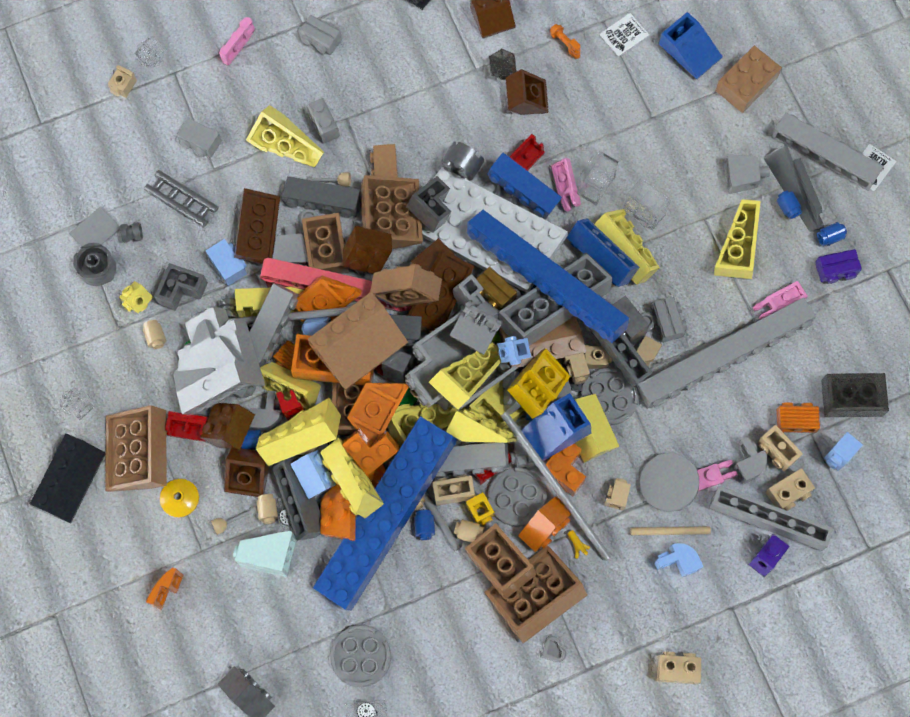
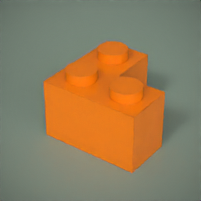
(368, 454)
(563, 471)
(545, 523)

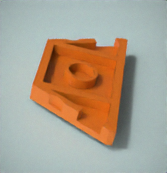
(326, 294)
(376, 408)
(336, 515)

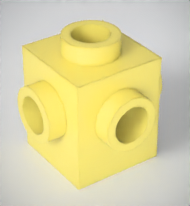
(135, 297)

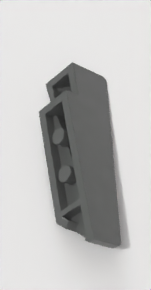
(794, 178)

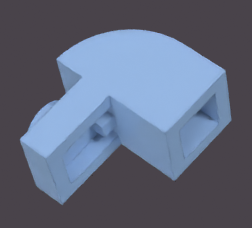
(684, 556)

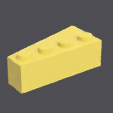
(739, 248)
(251, 300)
(464, 377)
(300, 433)

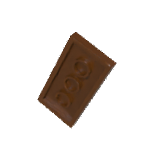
(257, 226)
(451, 271)

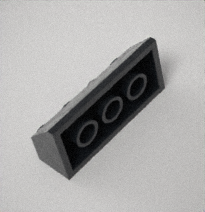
(67, 478)

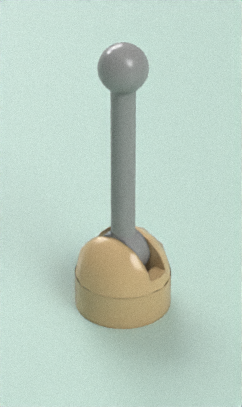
(343, 179)
(220, 524)

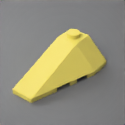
(281, 136)

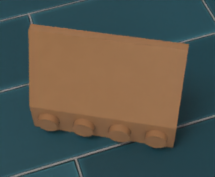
(386, 210)
(357, 340)
(560, 342)
(136, 450)
(541, 598)

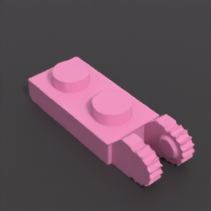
(237, 41)
(566, 183)
(781, 299)
(711, 475)

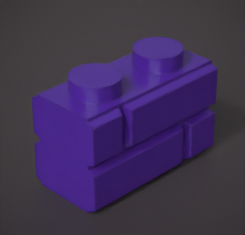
(838, 266)

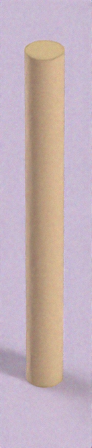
(670, 530)

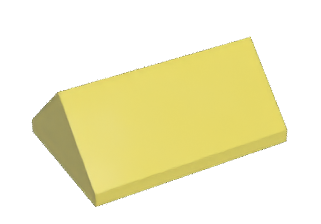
(281, 379)
(602, 437)

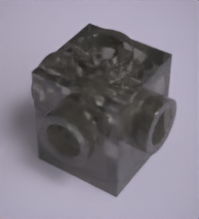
(502, 64)

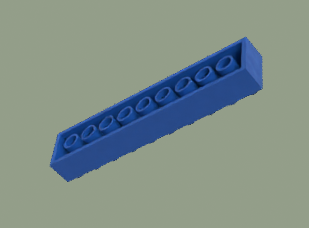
(401, 492)

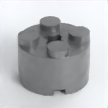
(462, 161)
(95, 264)

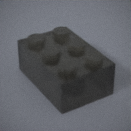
(855, 395)

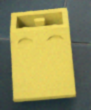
(491, 405)
(470, 427)

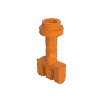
(573, 46)

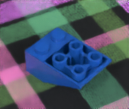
(690, 45)
(557, 427)

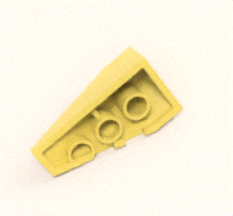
(407, 416)

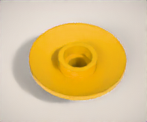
(187, 502)

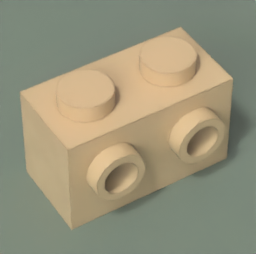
(779, 448)
(453, 490)
(790, 490)
(679, 669)

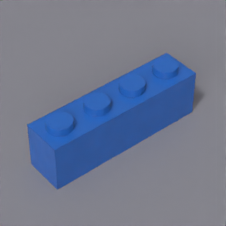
(524, 186)
(594, 242)

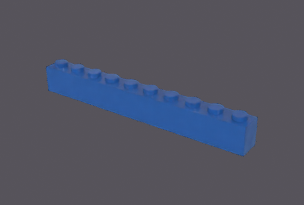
(548, 276)

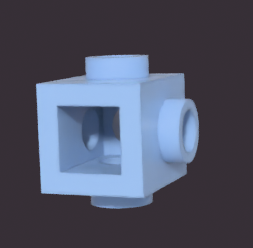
(514, 350)

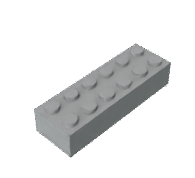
(539, 314)

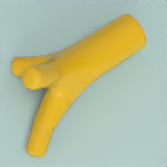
(578, 545)

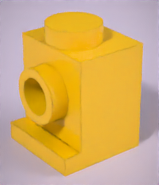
(480, 502)

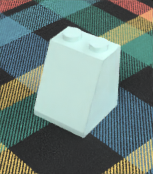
(267, 553)

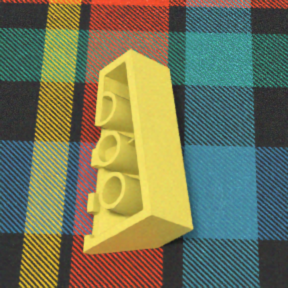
(620, 233)
(351, 478)

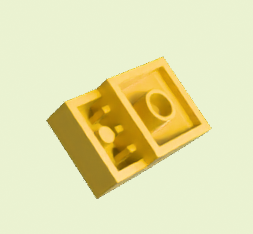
(539, 383)

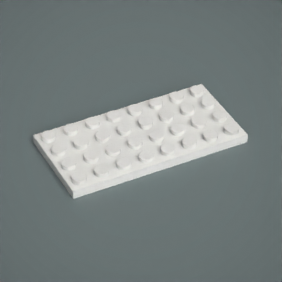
(465, 202)

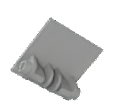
(475, 328)

